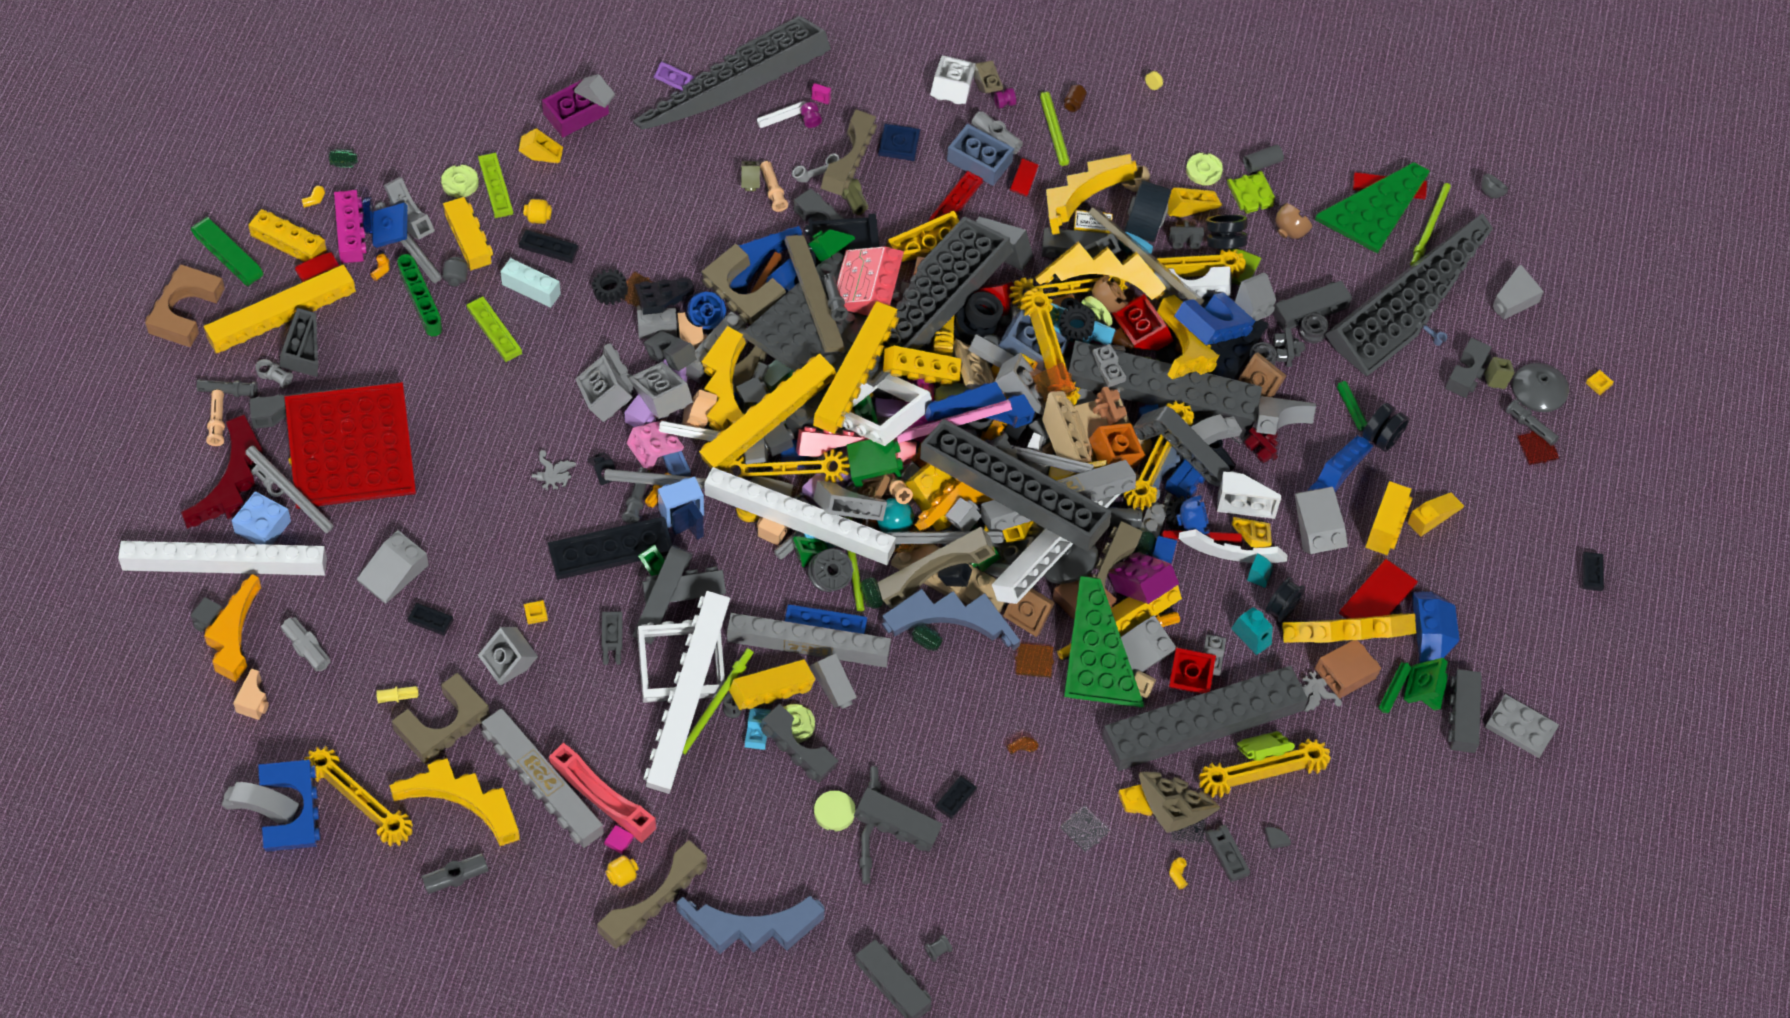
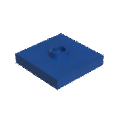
(390, 225)

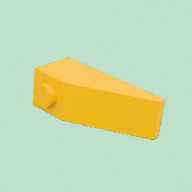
(1191, 201)
(1433, 513)

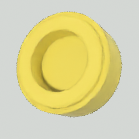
(1154, 80)

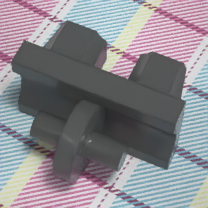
(1185, 234)
(1290, 347)

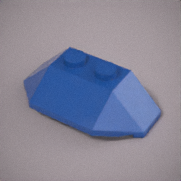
(1435, 625)

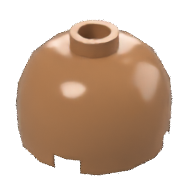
(1291, 223)
(1109, 294)

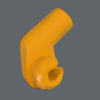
(383, 267)

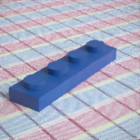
(826, 619)

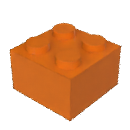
(1117, 444)

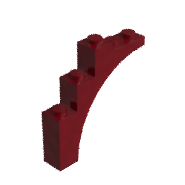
(237, 478)

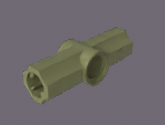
(855, 197)

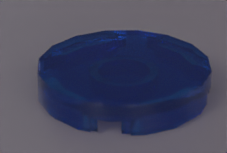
(368, 215)

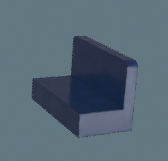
(688, 518)

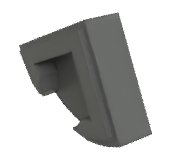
(1276, 838)

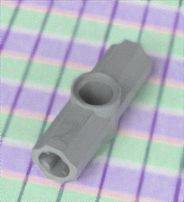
(997, 130)
(305, 644)

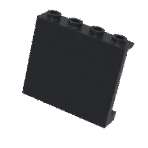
(863, 230)

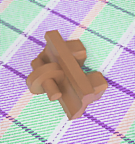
(1107, 407)

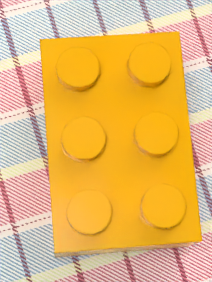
(928, 485)
(1389, 518)

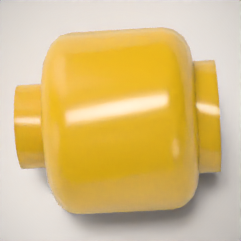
(538, 211)
(622, 871)

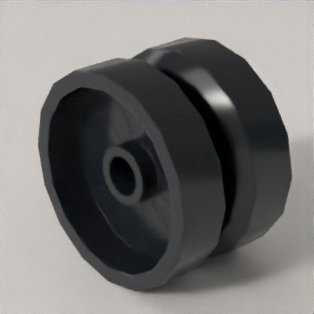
(1227, 231)
(1386, 427)

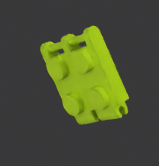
(1252, 192)
(1265, 745)

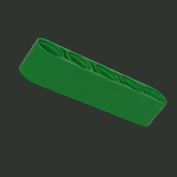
(227, 251)
(419, 295)

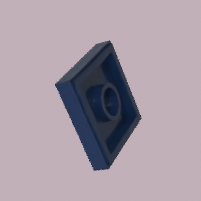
(899, 142)

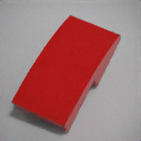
(1024, 177)
(316, 266)

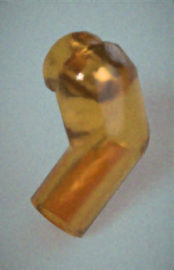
(1023, 743)

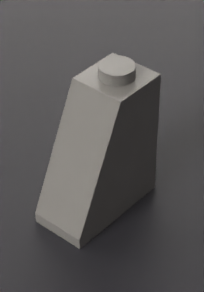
(1517, 294)
(834, 681)

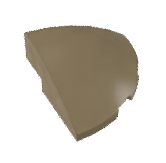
(1174, 802)

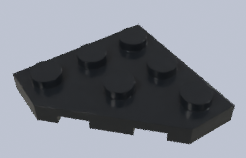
(656, 296)

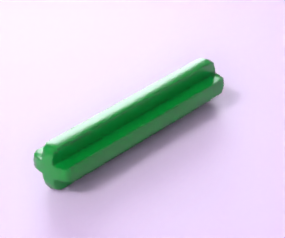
(1352, 405)
(1394, 687)

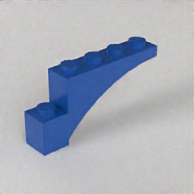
(759, 253)
(985, 395)
(1342, 464)

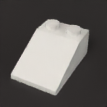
(953, 80)
(1246, 496)

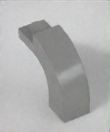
(417, 222)
(1215, 429)
(262, 800)

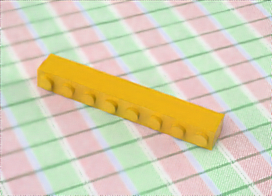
(279, 309)
(855, 368)
(768, 413)

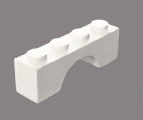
(1214, 282)

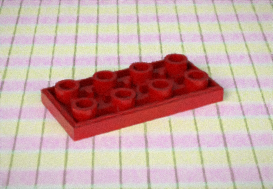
(1379, 593)

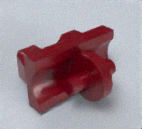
(1266, 444)

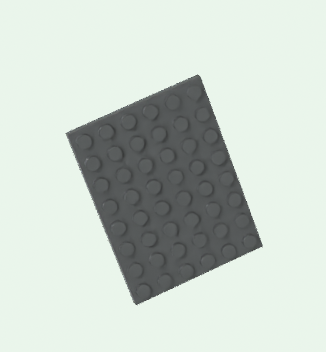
(789, 330)

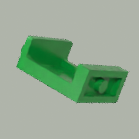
(872, 459)

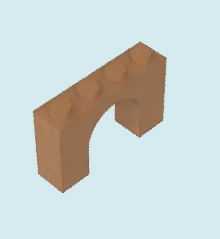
(184, 283)

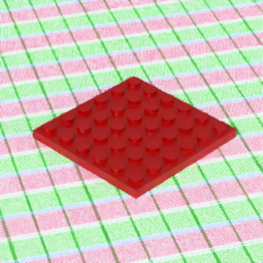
(350, 444)

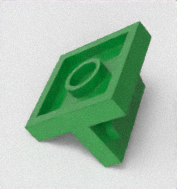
(1427, 683)

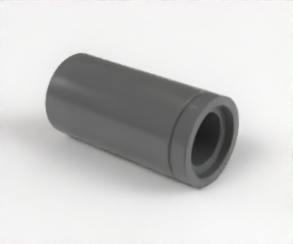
(1263, 158)
(1126, 515)

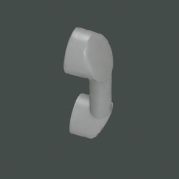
(802, 175)

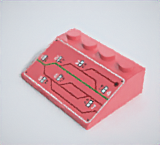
(868, 277)

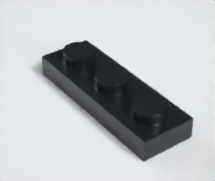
(548, 246)

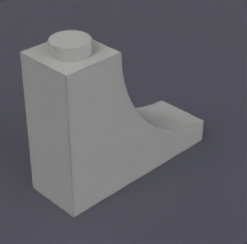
(1280, 412)
(842, 502)

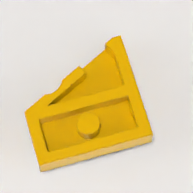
(1255, 533)
(1134, 800)

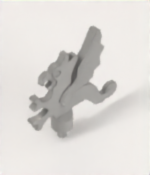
(552, 475)
(1316, 687)

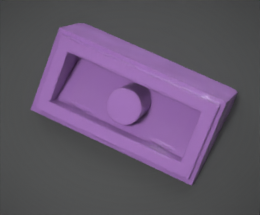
(672, 76)
(888, 407)

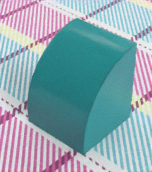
(1260, 571)

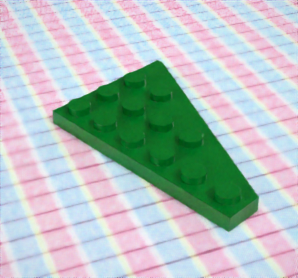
(1375, 211)
(1097, 655)

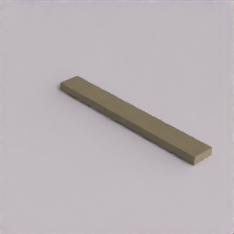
(1145, 255)
(814, 293)

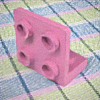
(650, 443)

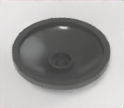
(1540, 394)
(1072, 565)

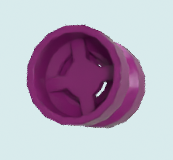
(1004, 98)
(811, 115)

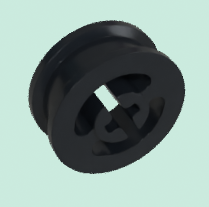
(967, 332)
(1285, 599)

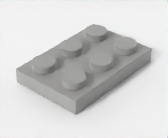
(1522, 726)

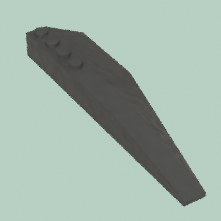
(746, 70)
(944, 285)
(1405, 304)

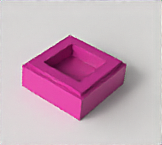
(821, 93)
(619, 839)

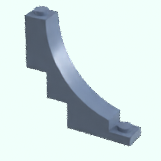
(977, 615)
(724, 929)

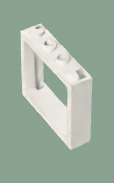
(918, 402)
(666, 629)

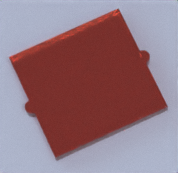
(1537, 449)

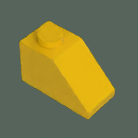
(540, 147)

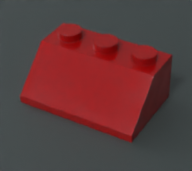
(1143, 324)

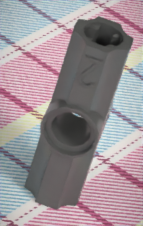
(442, 878)

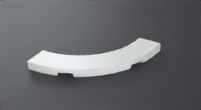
(1227, 551)

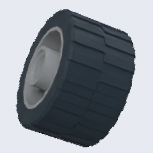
(1148, 210)

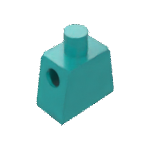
(1254, 630)

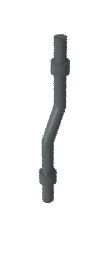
(866, 861)

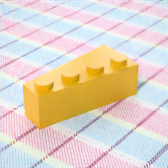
(924, 238)

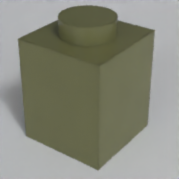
(1499, 373)

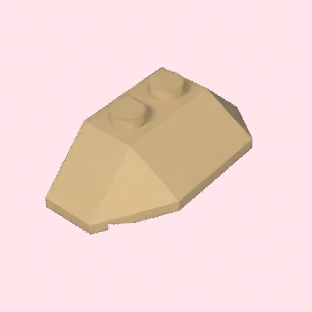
(1066, 428)

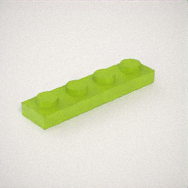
(495, 185)
(494, 329)

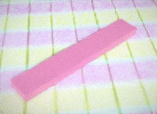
(956, 420)

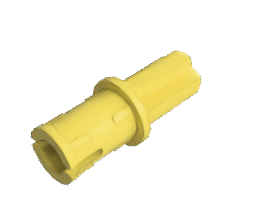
(397, 694)

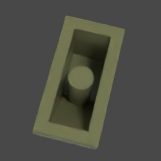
(750, 175)

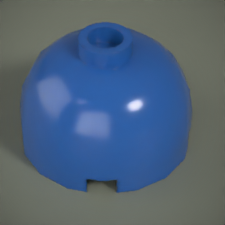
(706, 310)
(1193, 515)

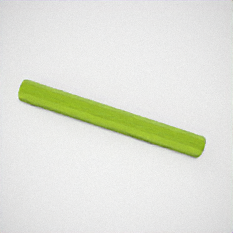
(1054, 128)

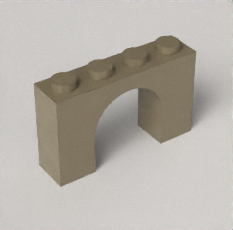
(721, 274)
(429, 742)

